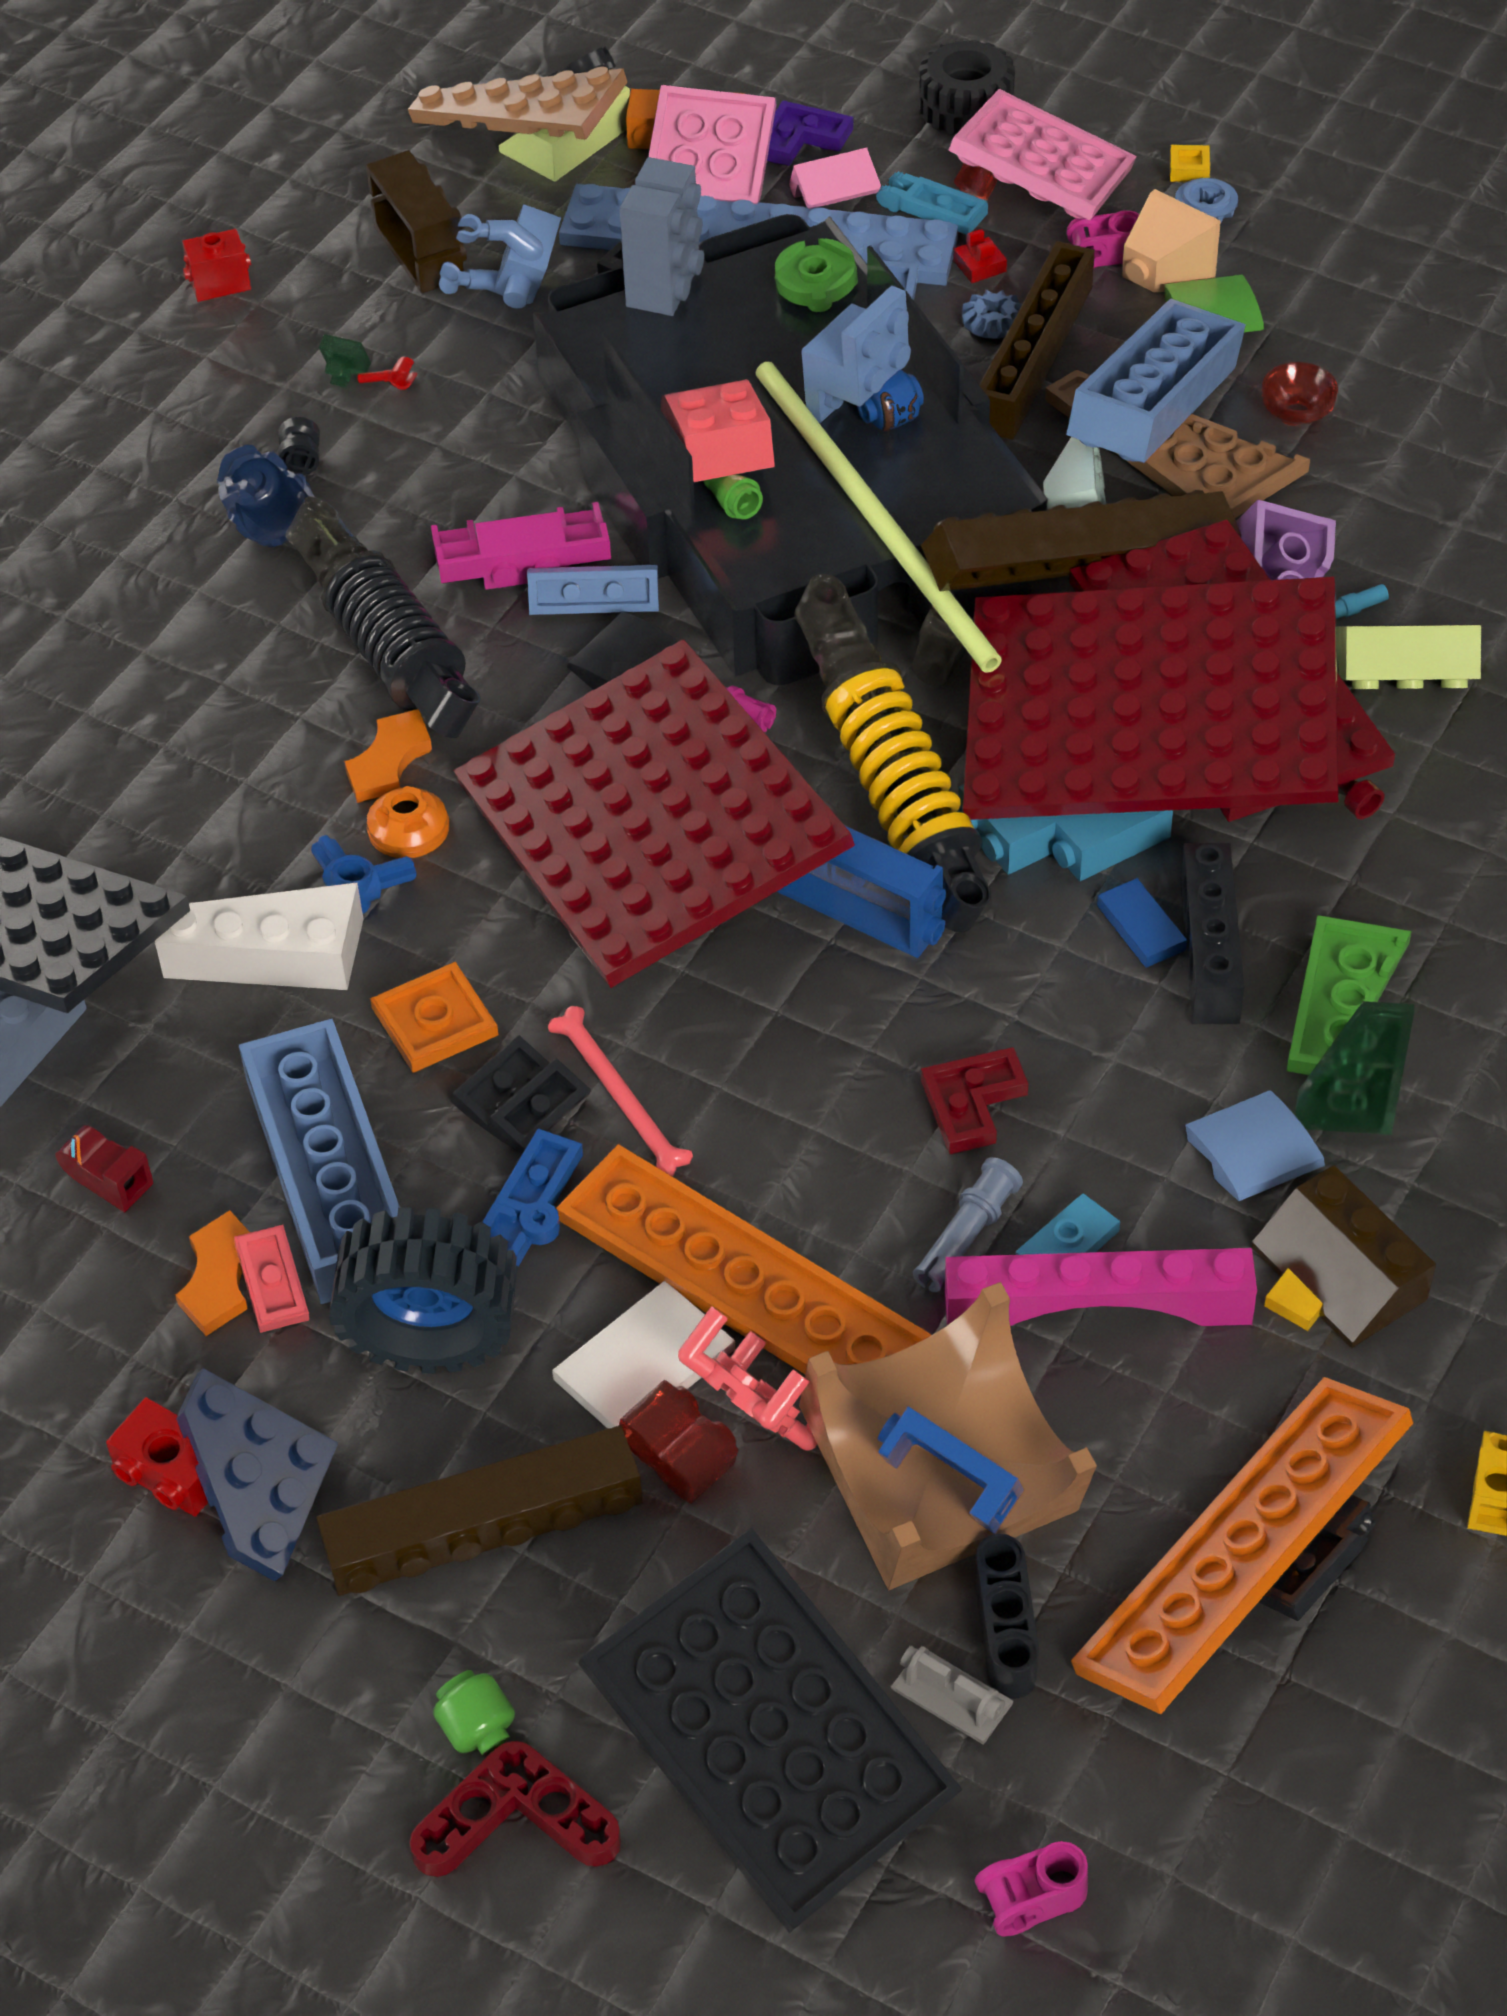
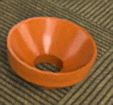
(408, 833)

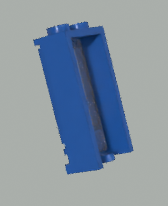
(878, 894)

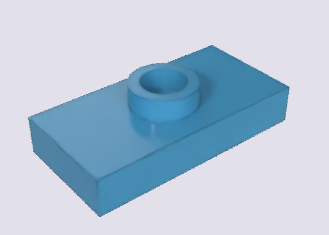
(1077, 1229)

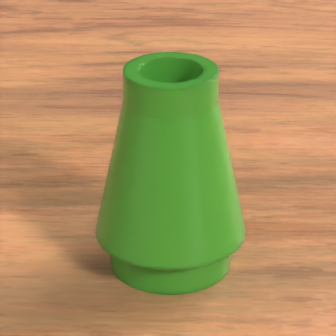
(737, 495)

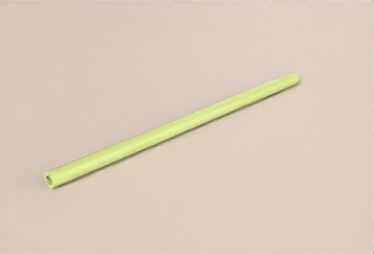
(878, 517)

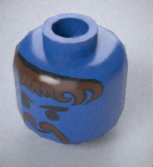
(895, 403)

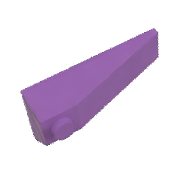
(1288, 540)

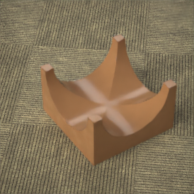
(974, 1390)

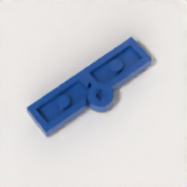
(526, 1203)

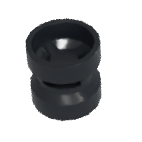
(299, 445)

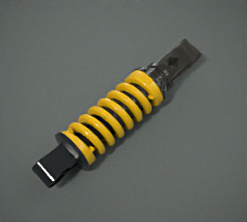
(891, 750)

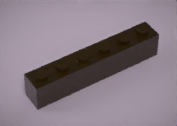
(1037, 335)
(480, 1510)

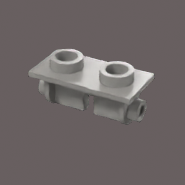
(950, 1693)

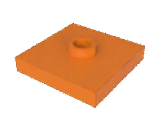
(434, 1017)

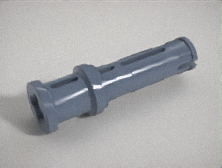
(978, 1208)

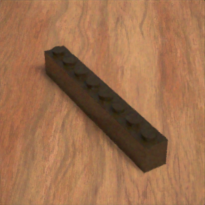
(1062, 538)

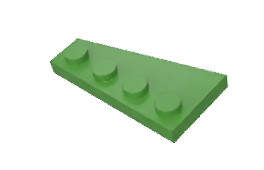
(1344, 968)

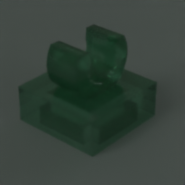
(343, 358)

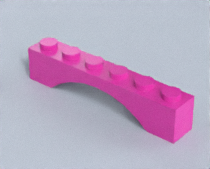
(1196, 1284)

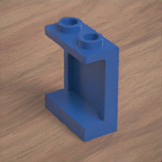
(999, 1486)

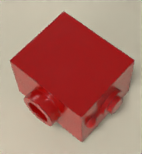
(216, 264)

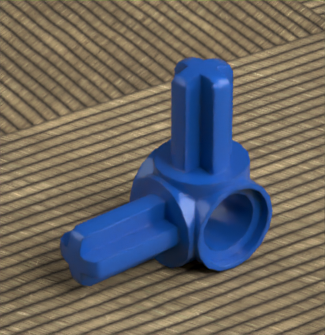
(349, 869)

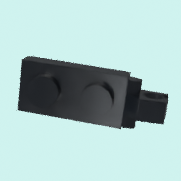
(1322, 1560)

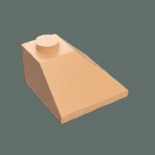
(1170, 244)

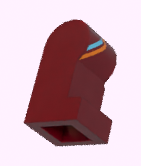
(105, 1167)

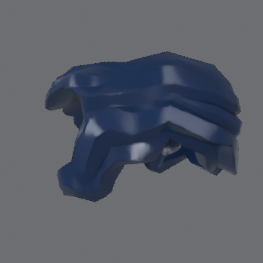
(260, 494)

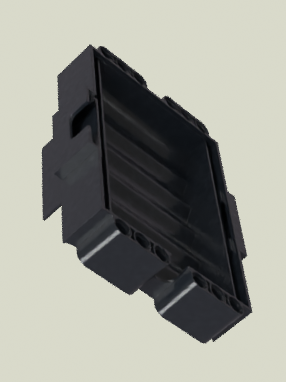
(747, 575)

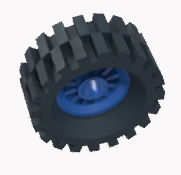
(423, 1290)

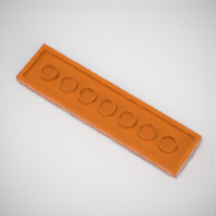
(730, 1266)
(1241, 1544)

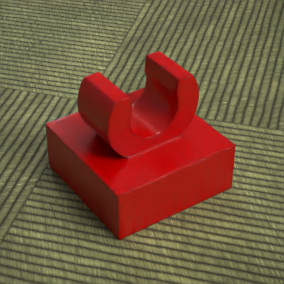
(979, 257)

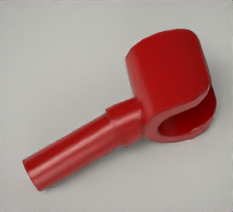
(398, 376)

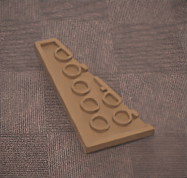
(526, 104)
(1204, 457)

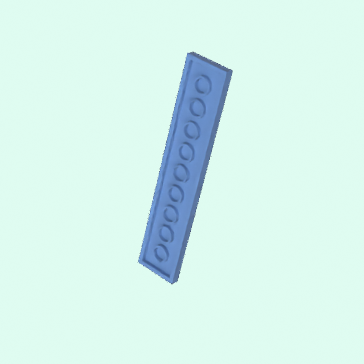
(595, 223)

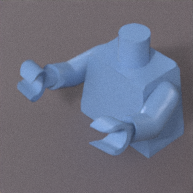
(523, 261)

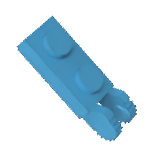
(932, 201)

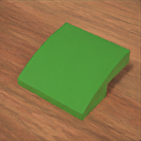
(1222, 296)

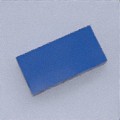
(1141, 922)

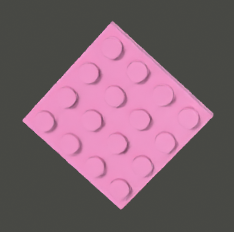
(1042, 154)

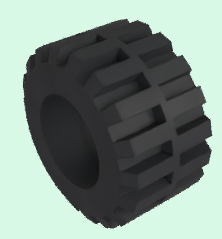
(960, 81)

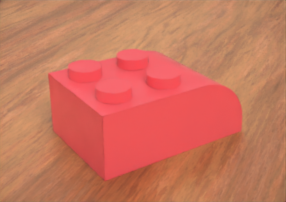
(721, 429)

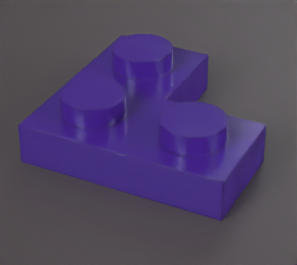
(803, 124)

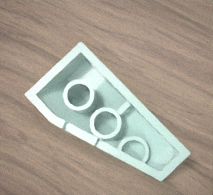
(1075, 477)

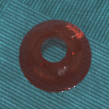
(1302, 385)

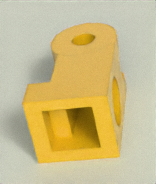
(1489, 1493)

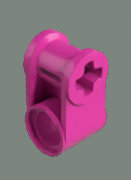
(1106, 235)
(1024, 1893)

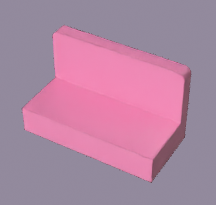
(834, 178)

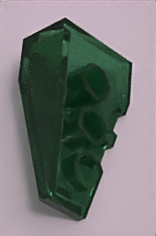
(1360, 1073)

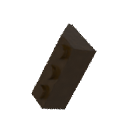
(1346, 1256)

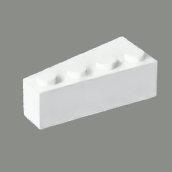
(268, 939)

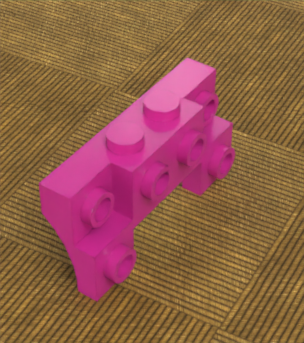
(513, 545)

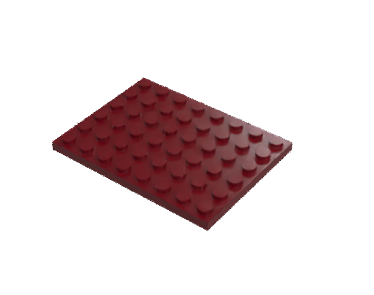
(1155, 700)
(651, 811)

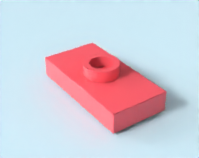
(271, 1278)

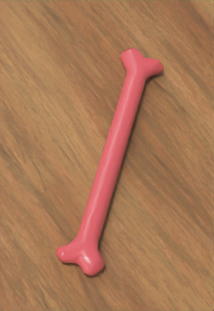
(572, 1026)

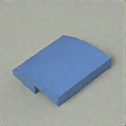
(1255, 1145)

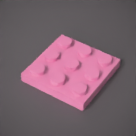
(719, 135)

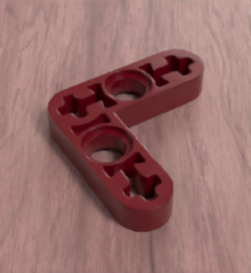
(505, 1796)

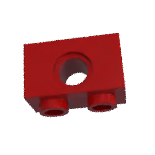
(145, 1441)

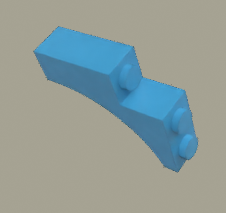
(1079, 842)

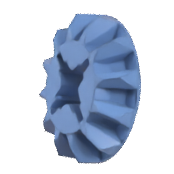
(1218, 197)
(991, 324)

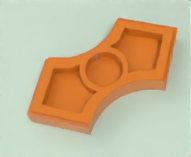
(396, 745)
(214, 1291)

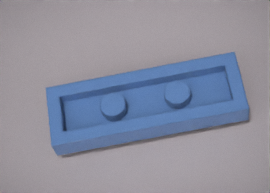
(593, 589)

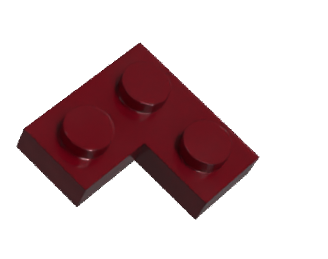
(964, 1088)

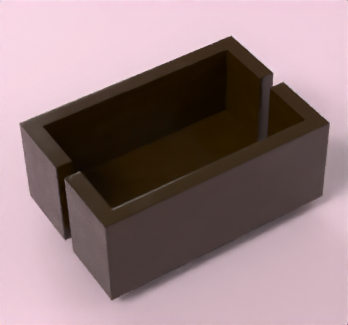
(414, 218)

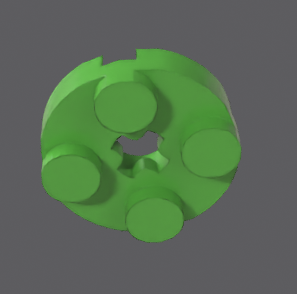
(815, 289)

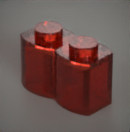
(679, 1441)

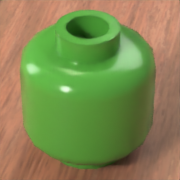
(474, 1713)

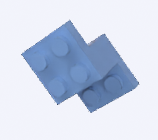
(856, 354)

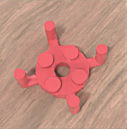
(757, 1398)

